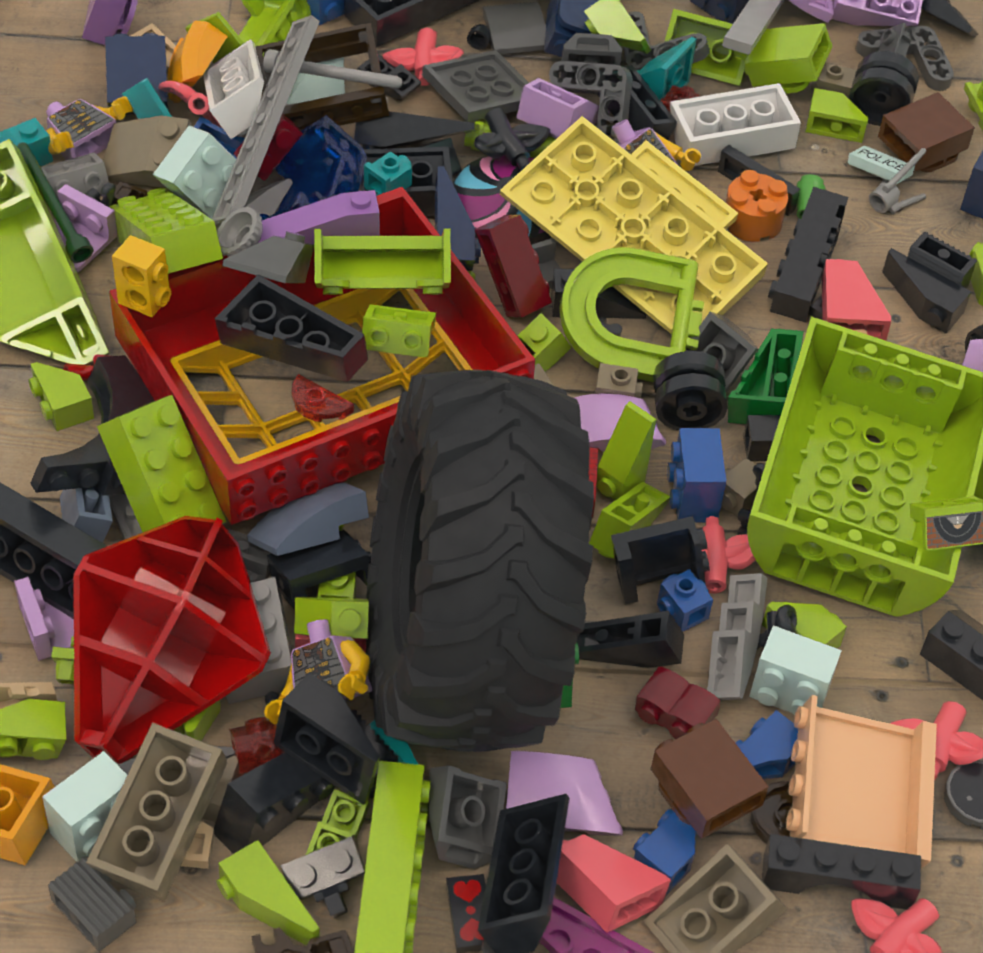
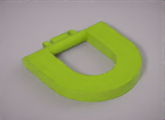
(638, 269)

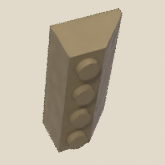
(158, 811)

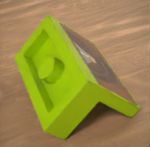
(950, 522)

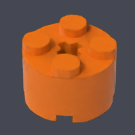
(760, 205)

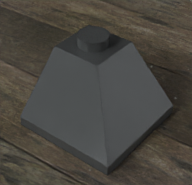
(275, 258)
(727, 343)

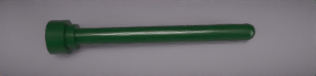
(77, 246)

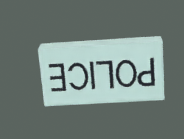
(878, 163)

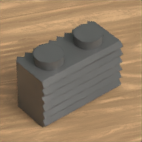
(93, 904)

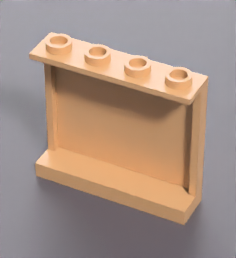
(862, 782)

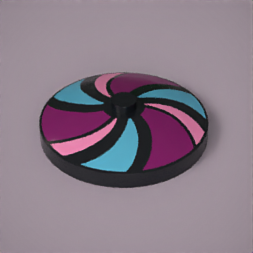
(480, 189)

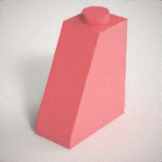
(852, 300)
(609, 883)

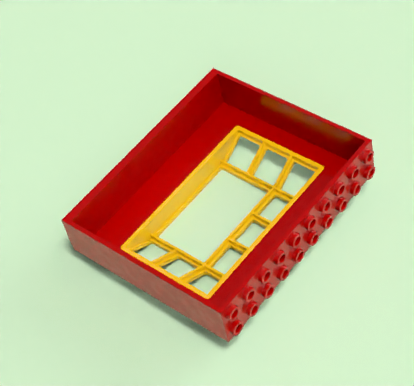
(186, 339)

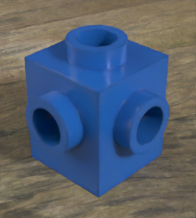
(685, 599)

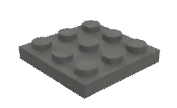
(477, 84)

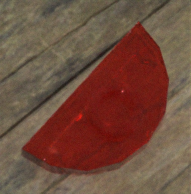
(317, 402)

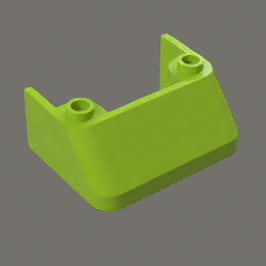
(268, 23)
(382, 262)

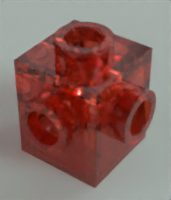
(254, 743)

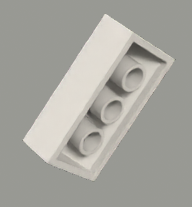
(235, 89)
(747, 119)

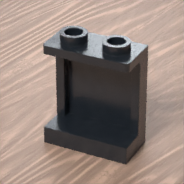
(658, 552)
(317, 565)

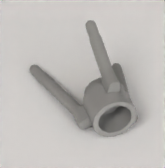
(887, 194)

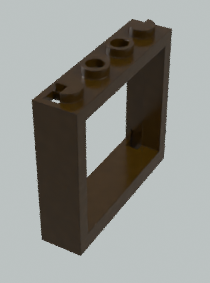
(345, 107)

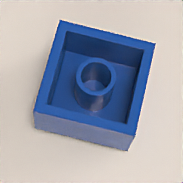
(697, 473)

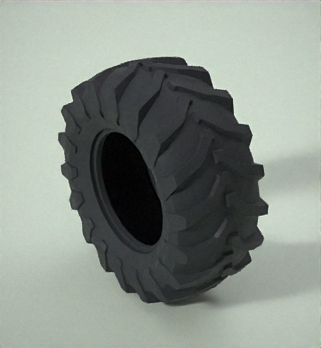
(478, 561)

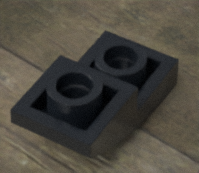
(409, 81)

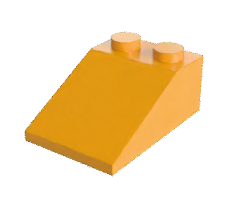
(21, 813)

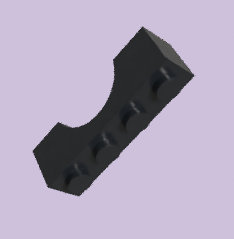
(883, 875)

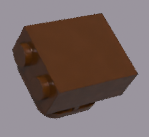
(929, 125)
(707, 778)

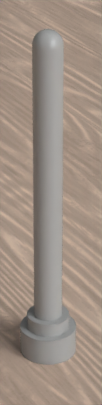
(335, 72)

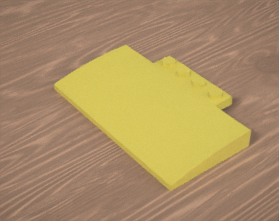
(604, 198)

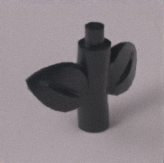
(509, 141)

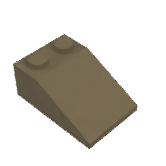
(140, 147)
(716, 908)

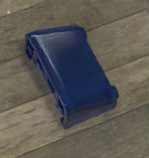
(320, 166)

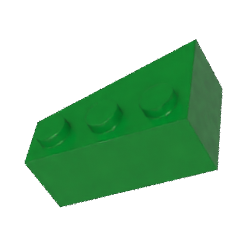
(768, 378)

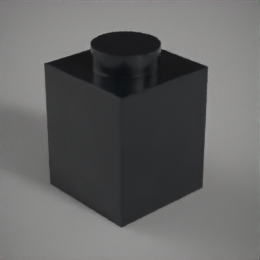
(759, 436)

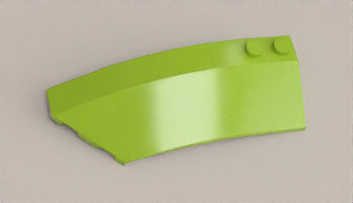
(40, 288)

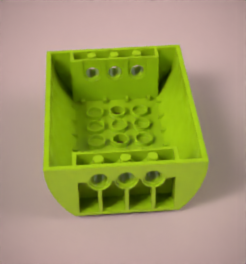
(807, 513)

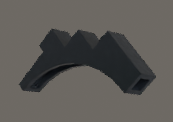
(117, 392)

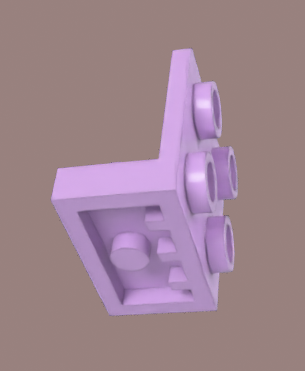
(89, 219)
(44, 623)

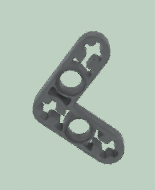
(870, 41)
(635, 57)
(609, 90)

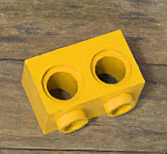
(141, 276)

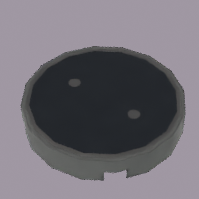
(965, 793)

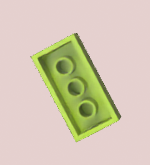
(159, 465)

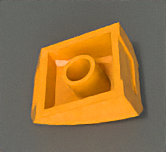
(194, 54)

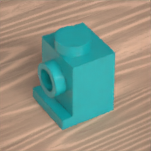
(388, 173)

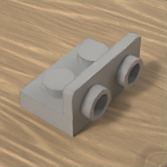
(79, 173)

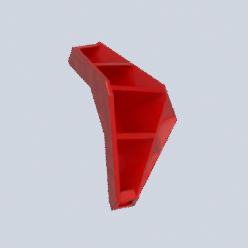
(160, 633)

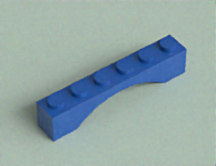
(672, 844)

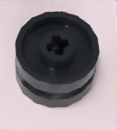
(883, 84)
(690, 390)

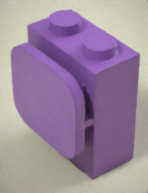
(107, 17)

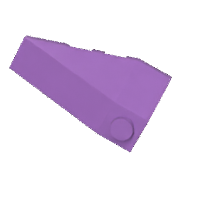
(336, 216)

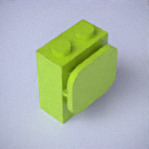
(789, 57)

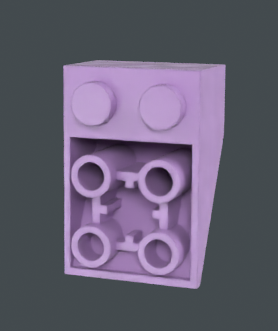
(877, 12)
(554, 107)

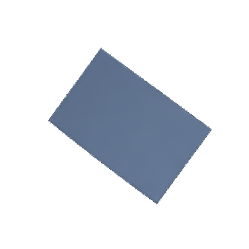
(310, 519)

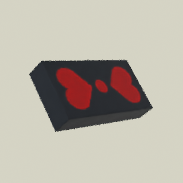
(465, 906)

